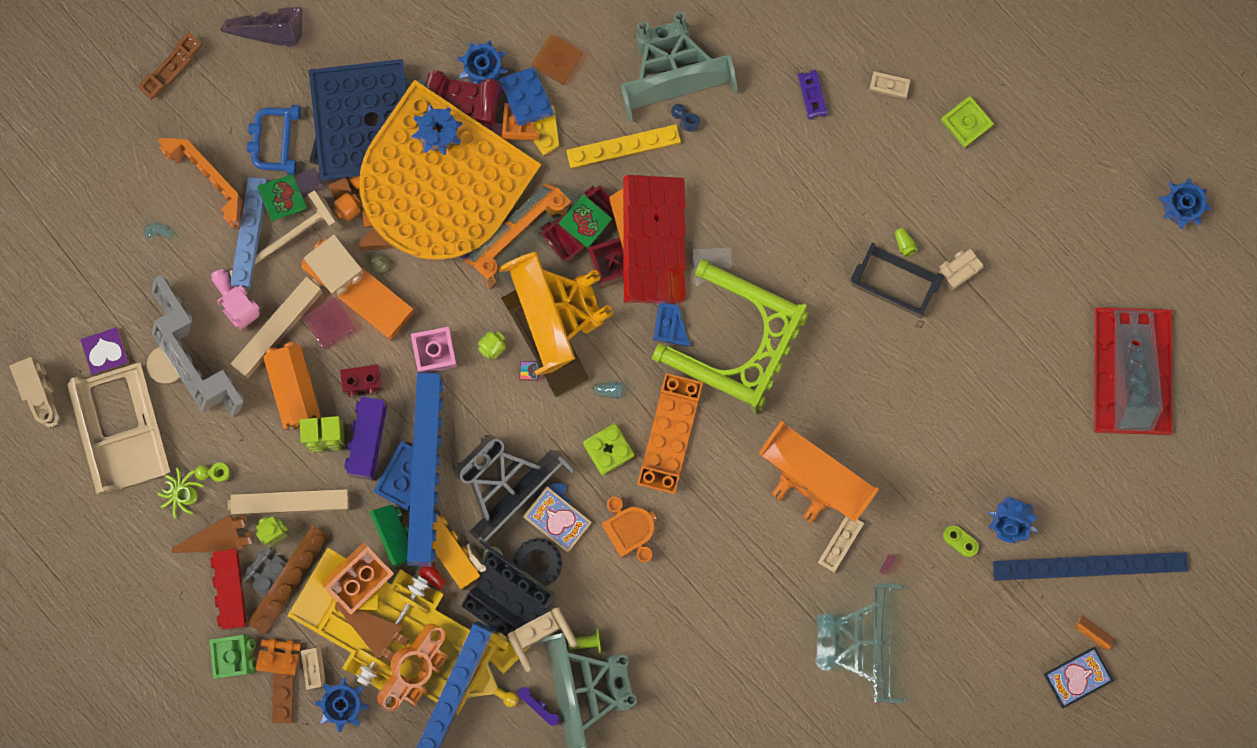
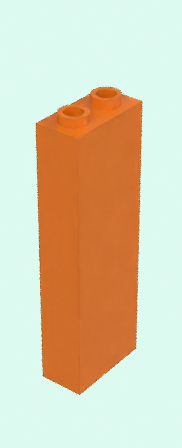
(372, 302)

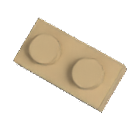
(889, 85)
(313, 668)

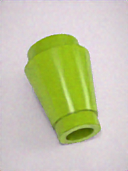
(906, 244)

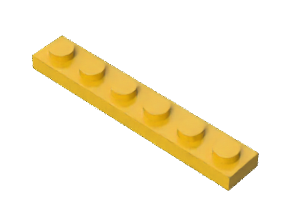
(623, 146)

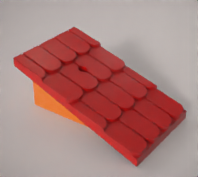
(652, 238)

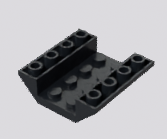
(507, 595)

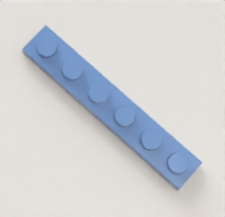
(248, 235)

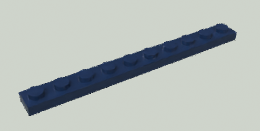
(1090, 566)

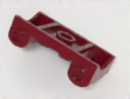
(473, 99)
(564, 243)

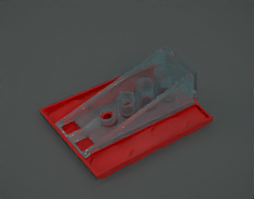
(1133, 371)

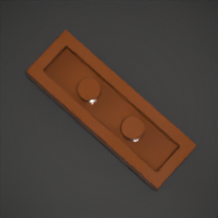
(282, 698)

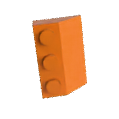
(357, 578)

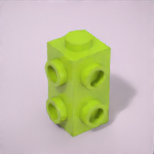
(271, 530)

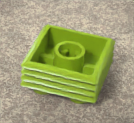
(612, 437)

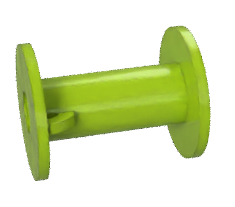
(587, 642)

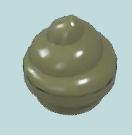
(380, 263)

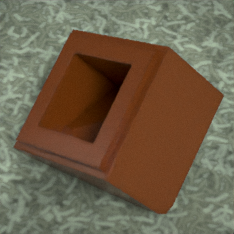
(340, 188)

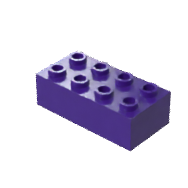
(367, 438)

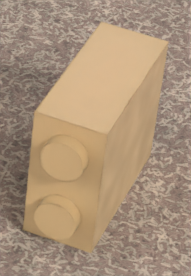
(334, 266)

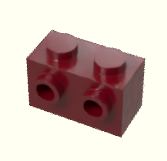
(361, 380)

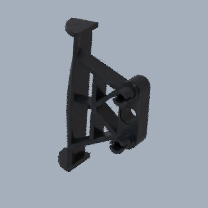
(492, 450)

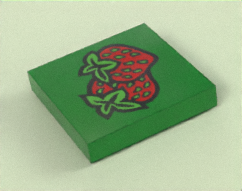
(281, 197)
(585, 221)

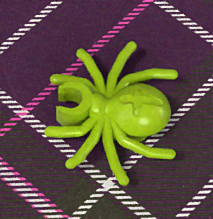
(180, 492)

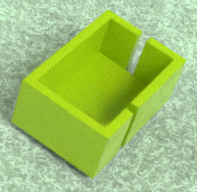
(329, 435)

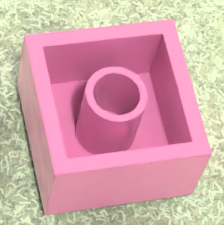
(434, 350)

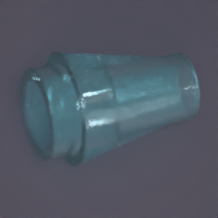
(610, 389)

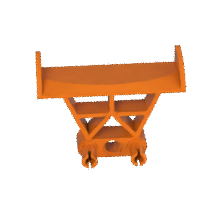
(815, 475)

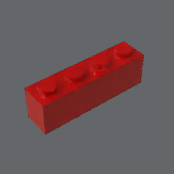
(229, 589)

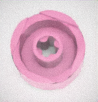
(238, 307)

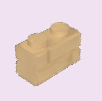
(960, 269)

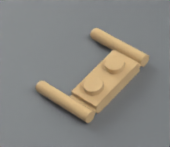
(538, 630)

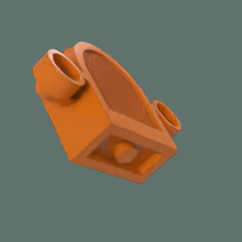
(629, 529)

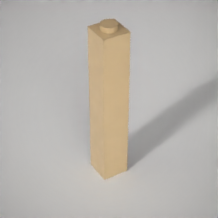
(277, 326)
(289, 502)

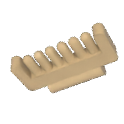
(475, 558)

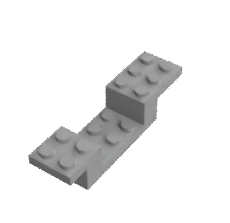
(168, 332)

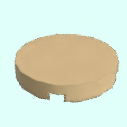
(161, 368)

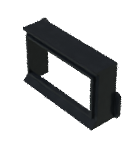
(936, 280)

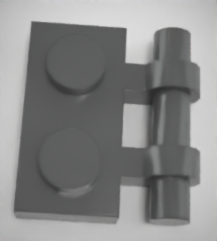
(266, 579)

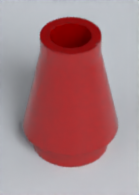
(433, 576)

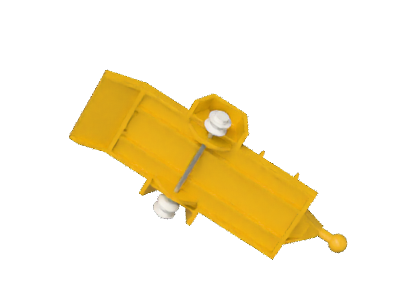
(405, 603)

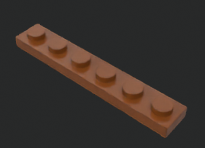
(288, 580)

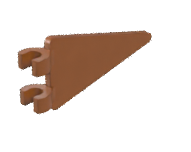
(217, 537)
(375, 631)

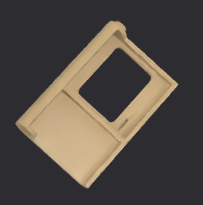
(126, 456)

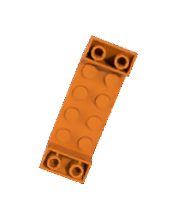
(178, 149)
(670, 433)

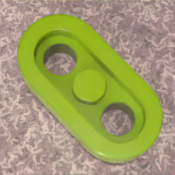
(960, 541)

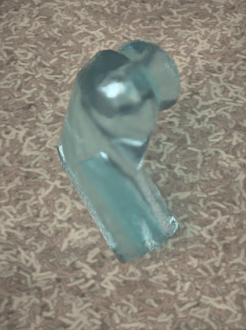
(157, 228)

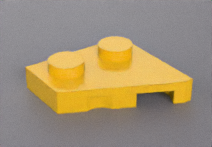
(548, 134)

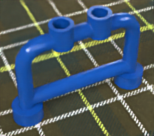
(255, 129)

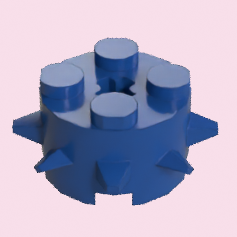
(482, 54)
(432, 139)
(1182, 193)
(1013, 520)
(353, 704)

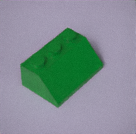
(392, 533)

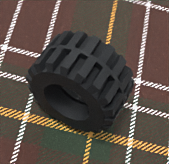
(546, 547)

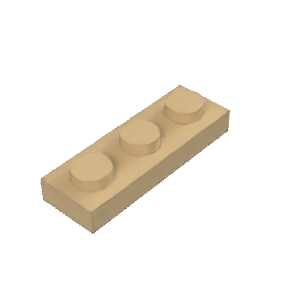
(840, 544)

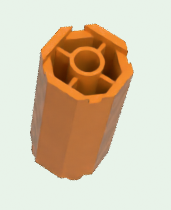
(291, 385)

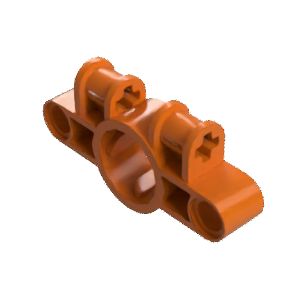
(412, 689)

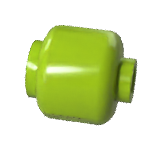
(491, 345)

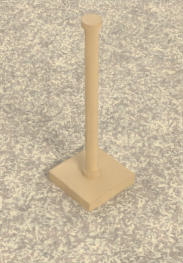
(323, 212)

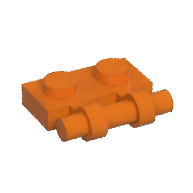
(276, 661)

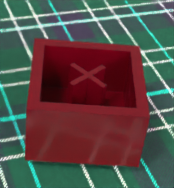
(608, 261)

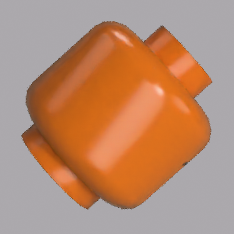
(347, 207)

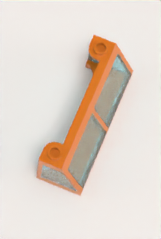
(545, 199)

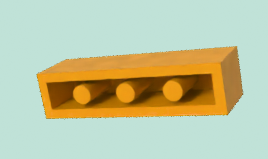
(453, 555)

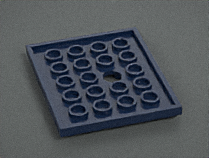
(341, 102)

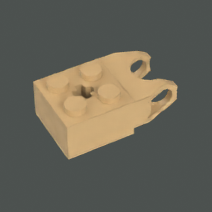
(35, 390)

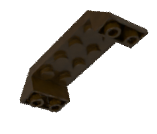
(560, 380)

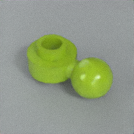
(203, 472)

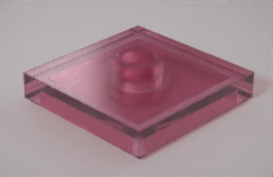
(329, 323)

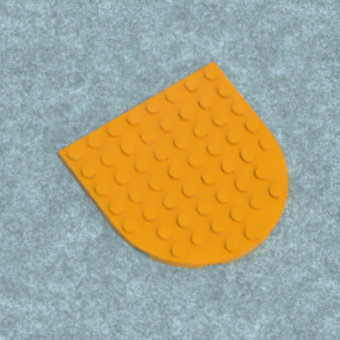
(436, 201)

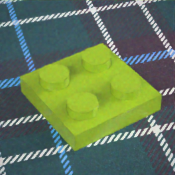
(967, 122)

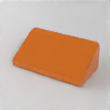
(1094, 633)

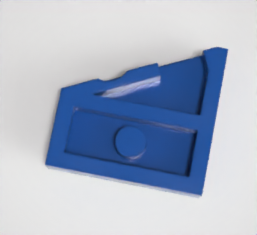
(669, 326)

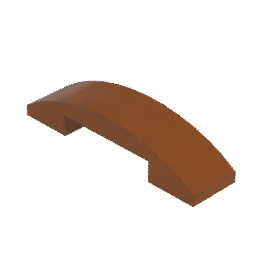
(171, 67)

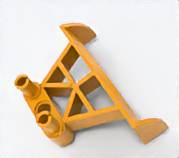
(548, 311)

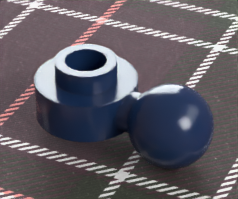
(689, 121)

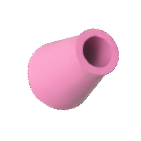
(222, 281)

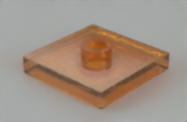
(556, 59)

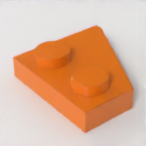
(513, 131)

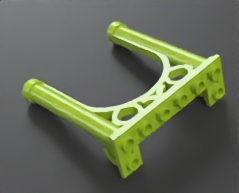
(718, 378)

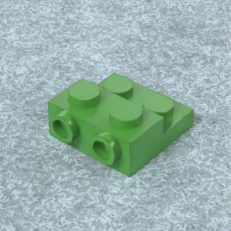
(232, 656)

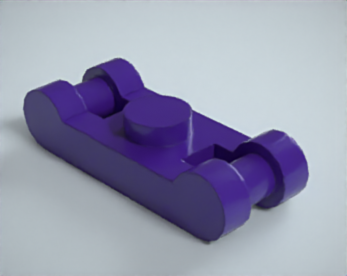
(812, 94)
(538, 706)

